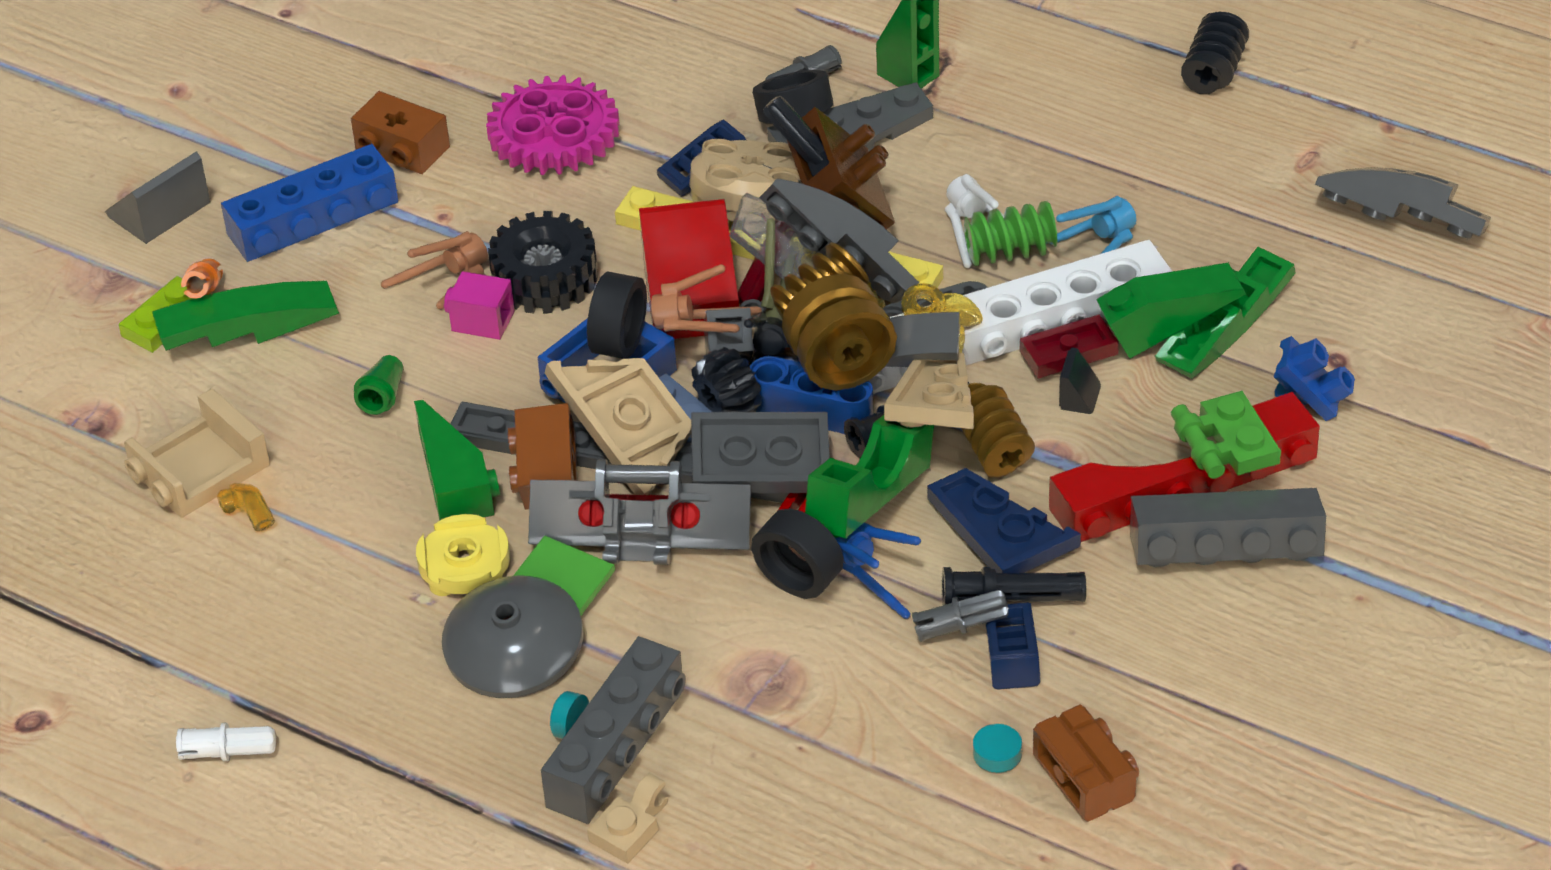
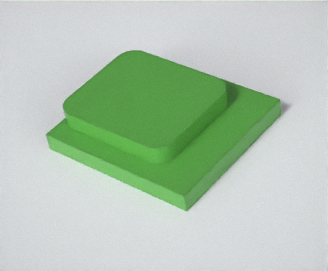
(569, 568)

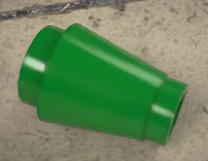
(379, 386)

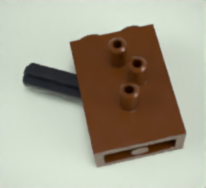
(834, 159)

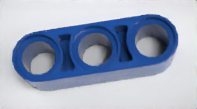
(789, 389)

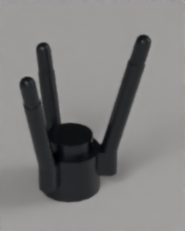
(767, 337)

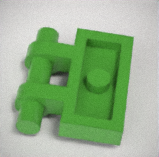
(1236, 429)

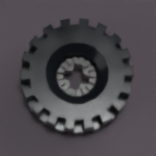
(561, 249)

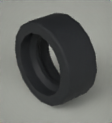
(800, 89)
(616, 315)
(810, 540)

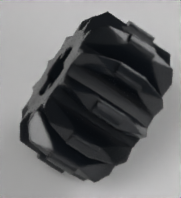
(726, 382)

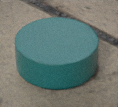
(566, 712)
(997, 748)

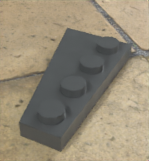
(887, 113)

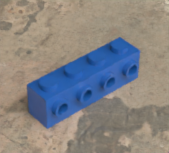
(309, 202)

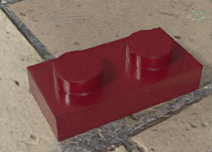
(1048, 349)

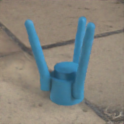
(1110, 220)

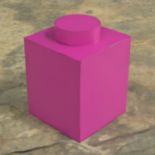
(480, 305)

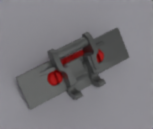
(640, 524)

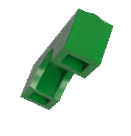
(849, 494)

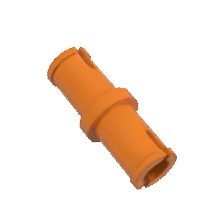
(195, 278)

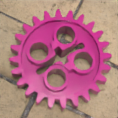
(553, 125)

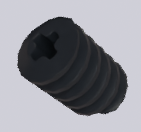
(1215, 52)

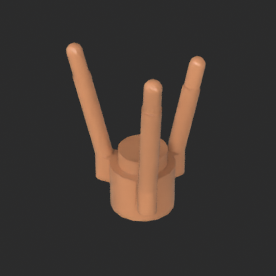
(463, 253)
(675, 311)

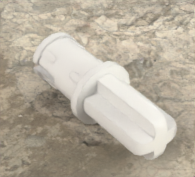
(224, 742)

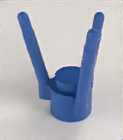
(858, 550)

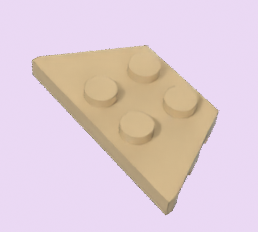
(624, 411)

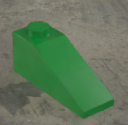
(910, 44)
(1165, 303)
(454, 467)

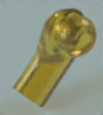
(249, 500)

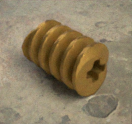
(838, 262)
(998, 433)

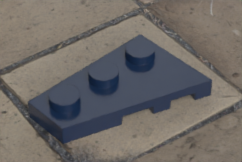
(996, 527)

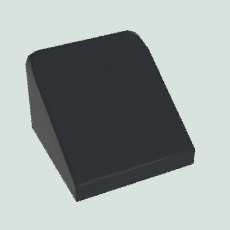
(1078, 384)

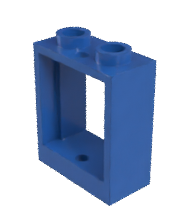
(573, 350)

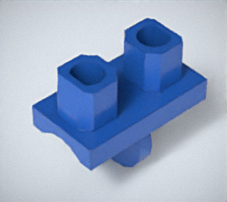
(1304, 374)

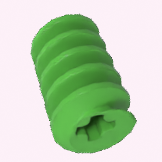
(1010, 232)

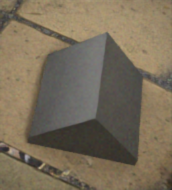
(163, 200)

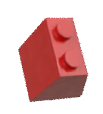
(684, 242)

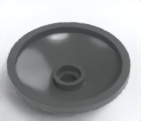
(516, 653)

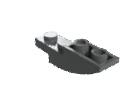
(1388, 189)
(826, 219)

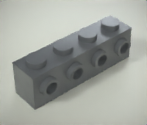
(1227, 526)
(612, 730)

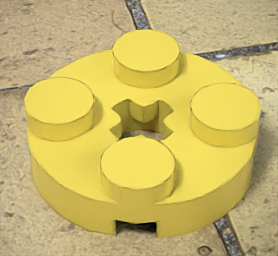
(439, 554)

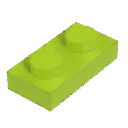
(140, 324)

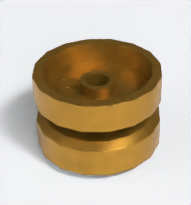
(839, 332)

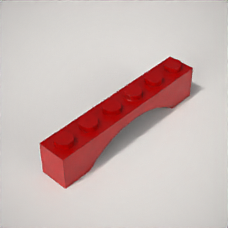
(1098, 496)

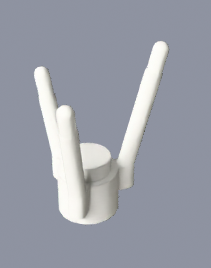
(965, 199)

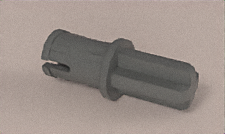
(826, 59)
(960, 615)

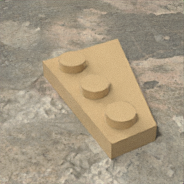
(932, 395)

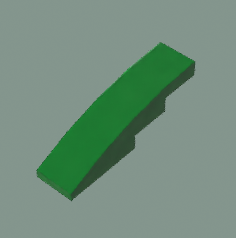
(259, 309)
(1206, 340)

